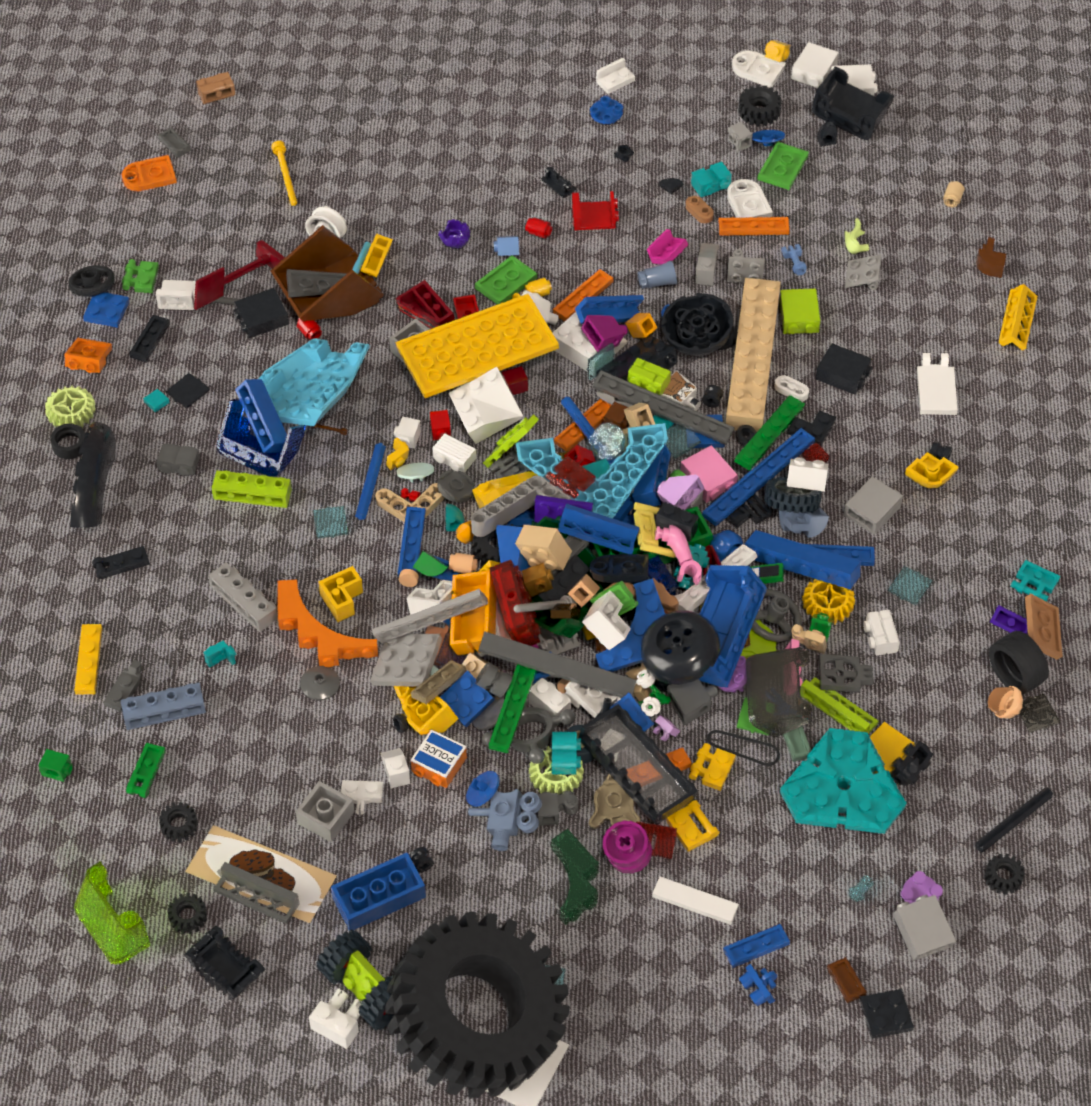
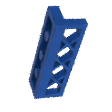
(617, 306)
(598, 527)

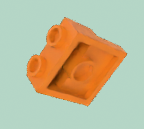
(87, 355)

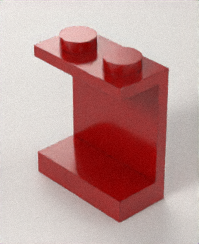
(594, 214)

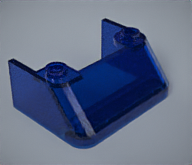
(239, 445)

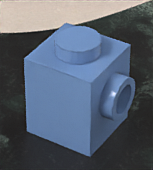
(507, 245)

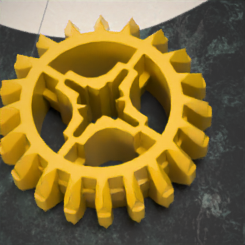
(816, 601)

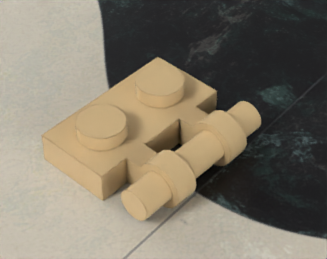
(811, 639)

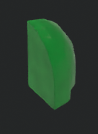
(429, 565)

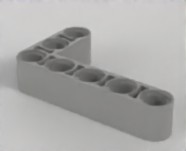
(512, 504)

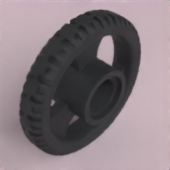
(91, 280)

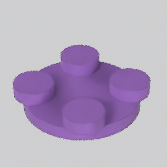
(918, 886)

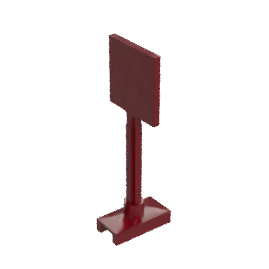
(212, 285)

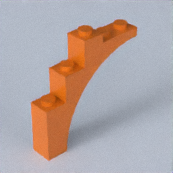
(311, 633)

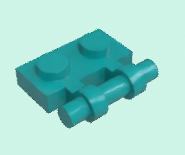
(1036, 576)

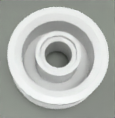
(327, 217)

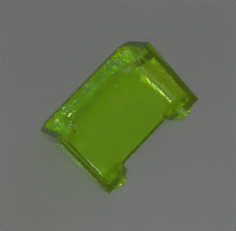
(116, 935)

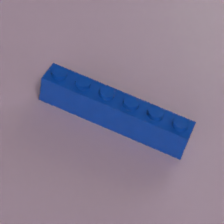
(805, 559)

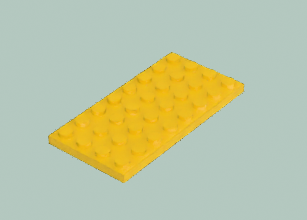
(476, 344)

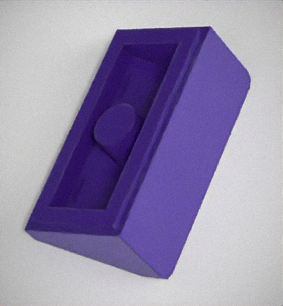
(1009, 620)

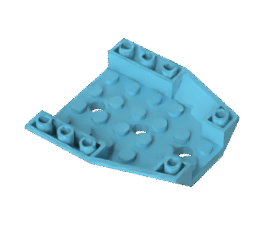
(311, 380)

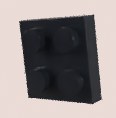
(886, 1013)

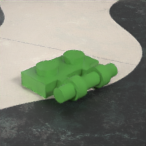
(145, 273)

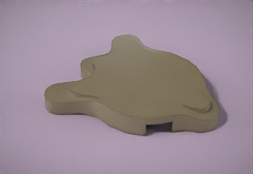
(612, 804)

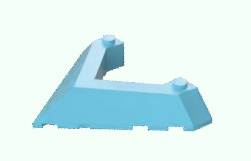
(618, 482)

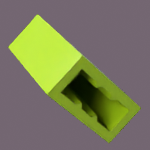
(799, 311)

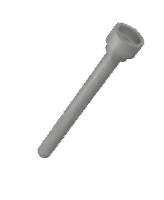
(542, 605)

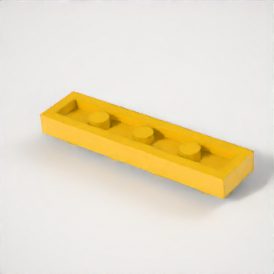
(88, 659)

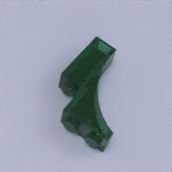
(580, 869)

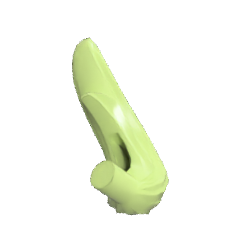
(851, 239)

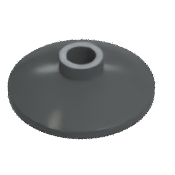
(319, 689)

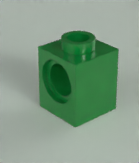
(55, 765)

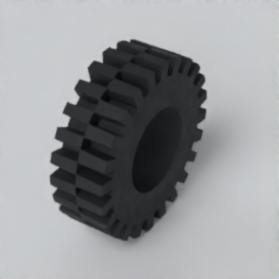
(447, 1044)

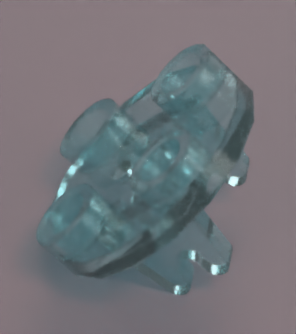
(602, 435)

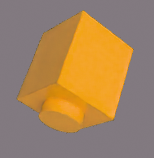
(641, 325)

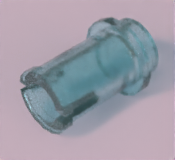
(857, 892)

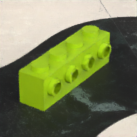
(251, 489)

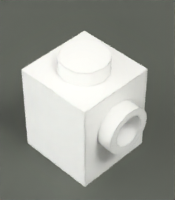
(408, 431)

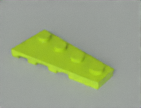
(510, 439)

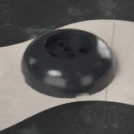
(695, 314)
(689, 654)

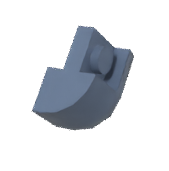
(809, 523)

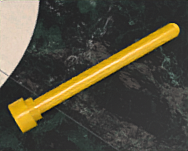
(279, 149)

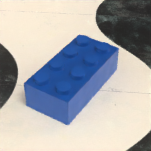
(378, 891)

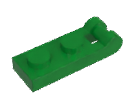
(146, 770)

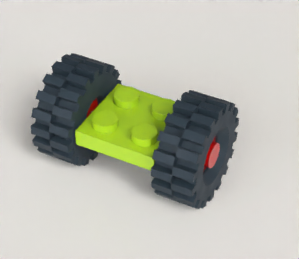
(347, 963)

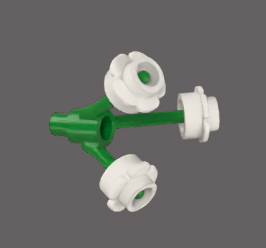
(651, 704)

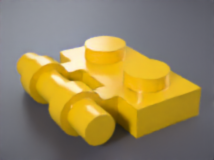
(718, 769)

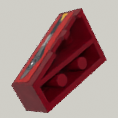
(424, 305)

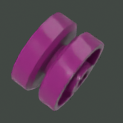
(627, 847)

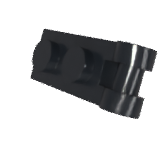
(120, 562)

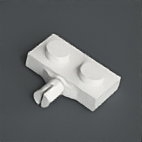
(363, 792)

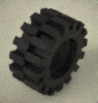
(175, 812)
(1000, 883)
(184, 903)

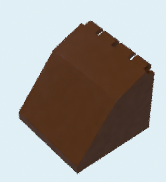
(328, 253)

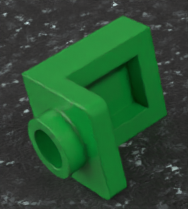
(821, 623)

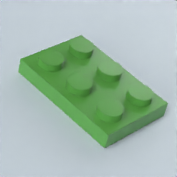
(783, 165)
(505, 280)

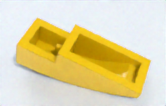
(376, 255)

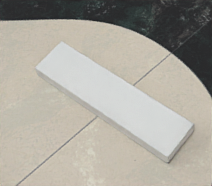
(695, 900)

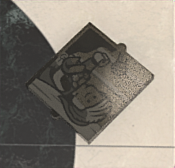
(1038, 713)

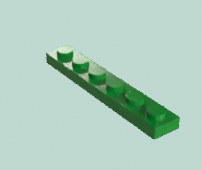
(769, 432)
(512, 709)

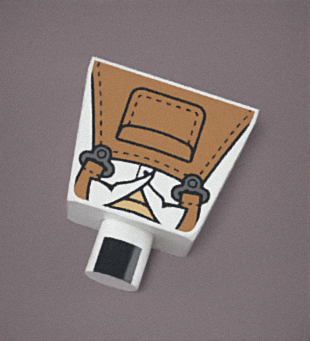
(682, 391)

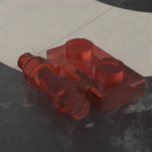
(572, 472)

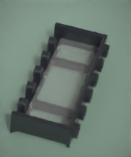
(637, 764)

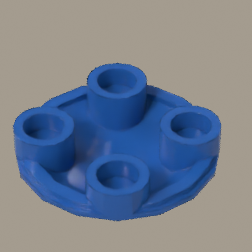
(606, 110)

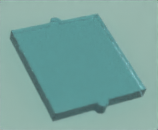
(599, 360)
(681, 440)
(330, 522)
(910, 585)

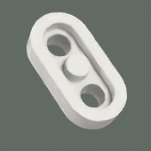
(790, 386)

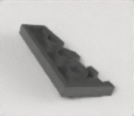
(310, 282)

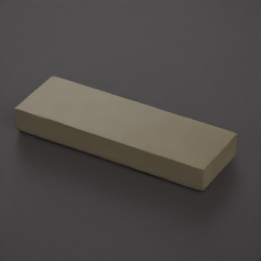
(438, 682)

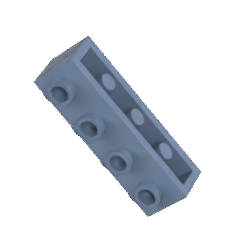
(163, 706)

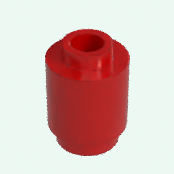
(538, 227)
(309, 329)

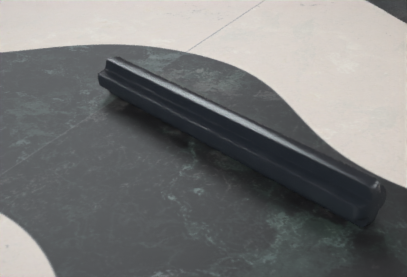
(1013, 820)

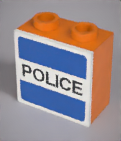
(438, 759)

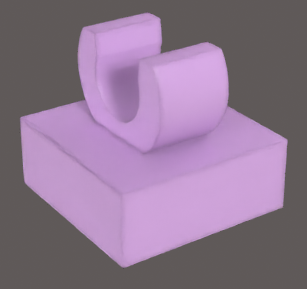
(667, 726)

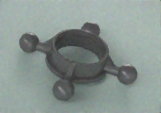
(535, 746)

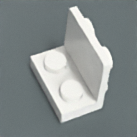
(176, 295)

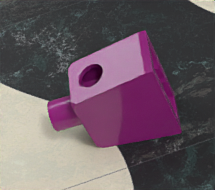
(603, 330)

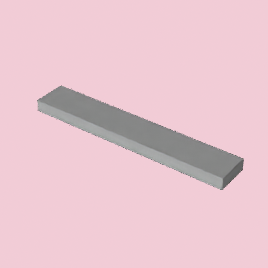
(430, 616)

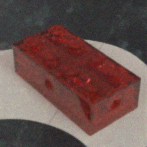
(511, 592)

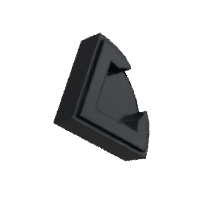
(671, 184)

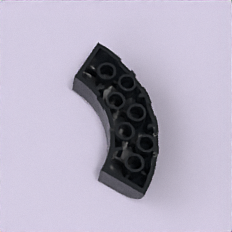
(92, 470)

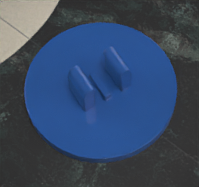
(482, 788)

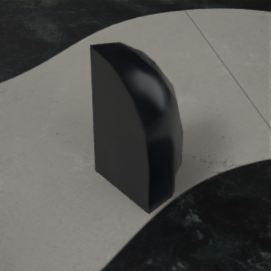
(827, 134)

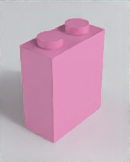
(712, 471)

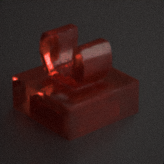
(815, 452)

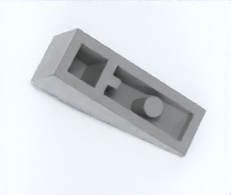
(706, 264)

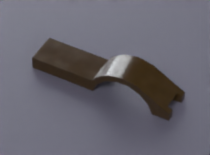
(566, 610)

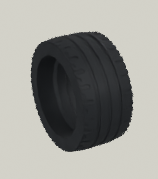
(1019, 661)

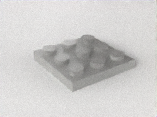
(406, 660)

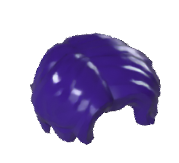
(455, 234)

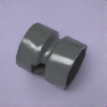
(493, 679)

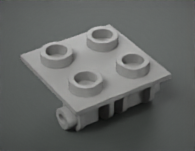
(744, 267)
(864, 271)
(556, 643)

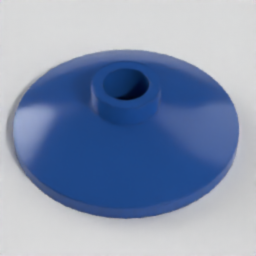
(768, 137)

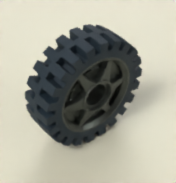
(791, 498)

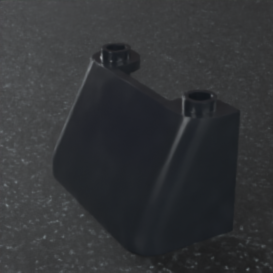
(850, 106)

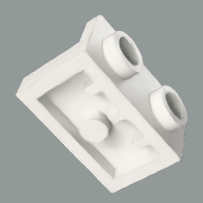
(614, 76)

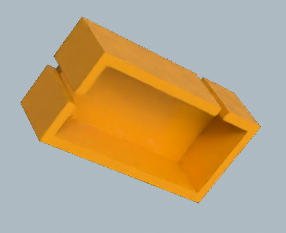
(469, 627)

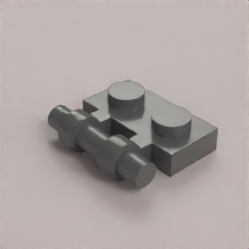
(513, 468)

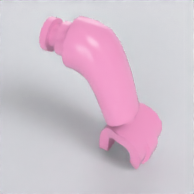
(677, 541)

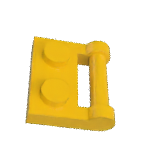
(687, 830)

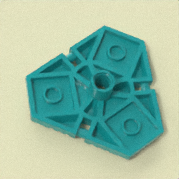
(846, 762)

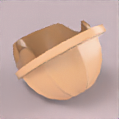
(1005, 701)

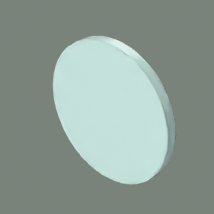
(415, 471)

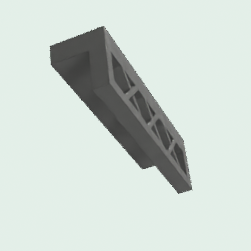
(259, 886)

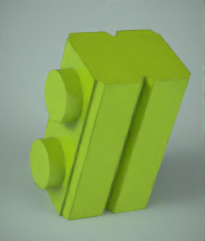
(649, 376)

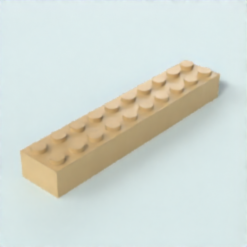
(753, 353)

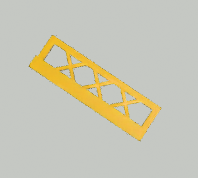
(1015, 313)

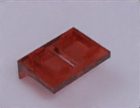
(665, 839)

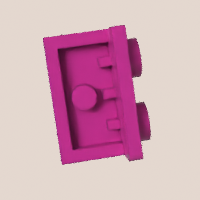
(666, 248)

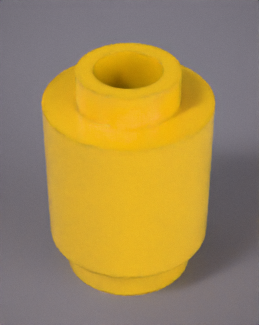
(539, 286)

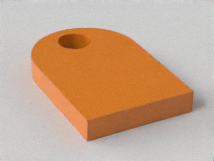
(149, 174)

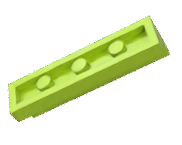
(835, 709)

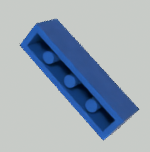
(262, 415)
(646, 489)

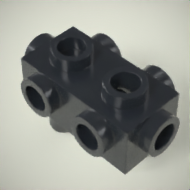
(906, 769)

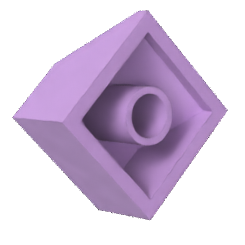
(680, 490)

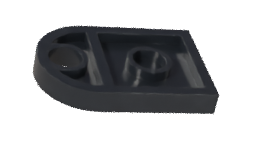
(620, 568)

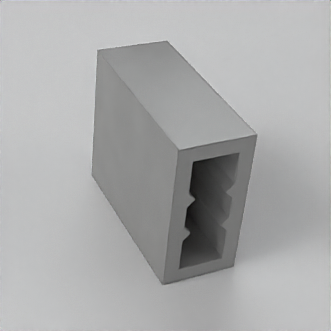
(873, 505)
(924, 927)

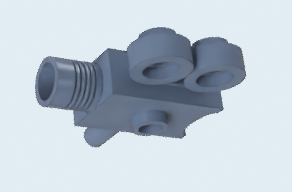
(506, 816)

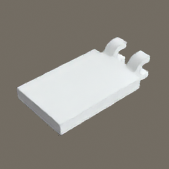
(936, 386)

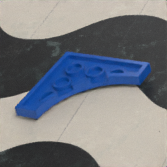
(629, 650)

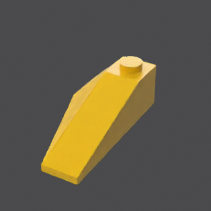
(495, 488)
(425, 717)

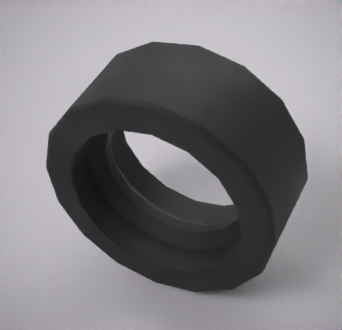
(62, 432)

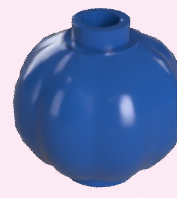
(726, 543)

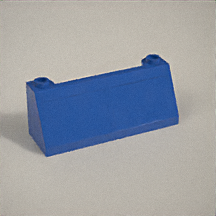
(731, 608)

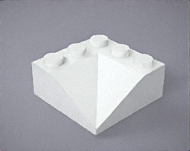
(575, 344)
(486, 405)

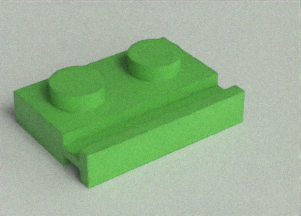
(623, 594)

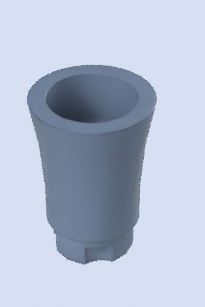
(657, 276)

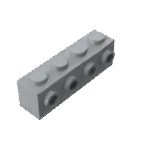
(243, 596)

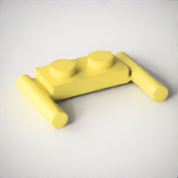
(645, 521)

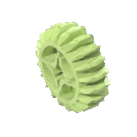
(81, 405)
(553, 782)

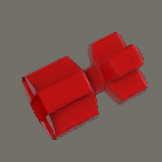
(413, 495)

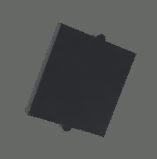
(187, 390)

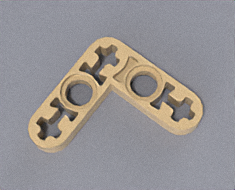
(394, 499)

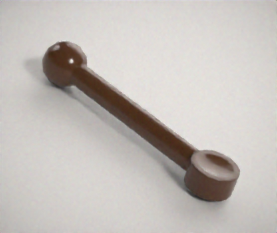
(343, 431)

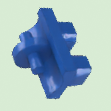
(751, 978)

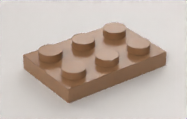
(1044, 625)

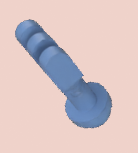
(799, 267)

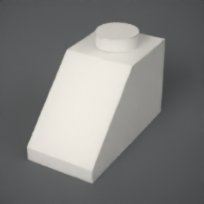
(396, 767)

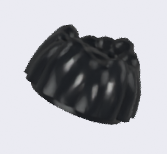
(400, 722)

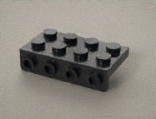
(647, 349)

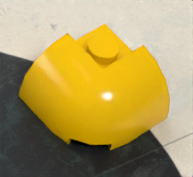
(931, 471)

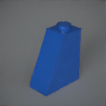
(508, 550)

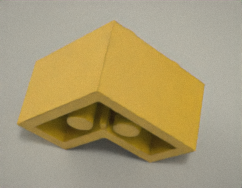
(339, 590)

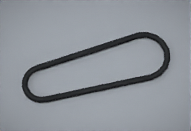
(744, 738)

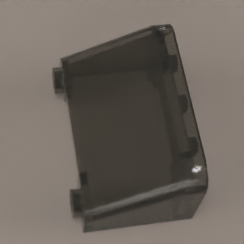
(775, 691)

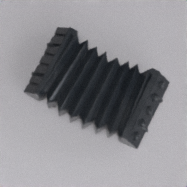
(223, 964)

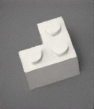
(425, 598)
(605, 622)

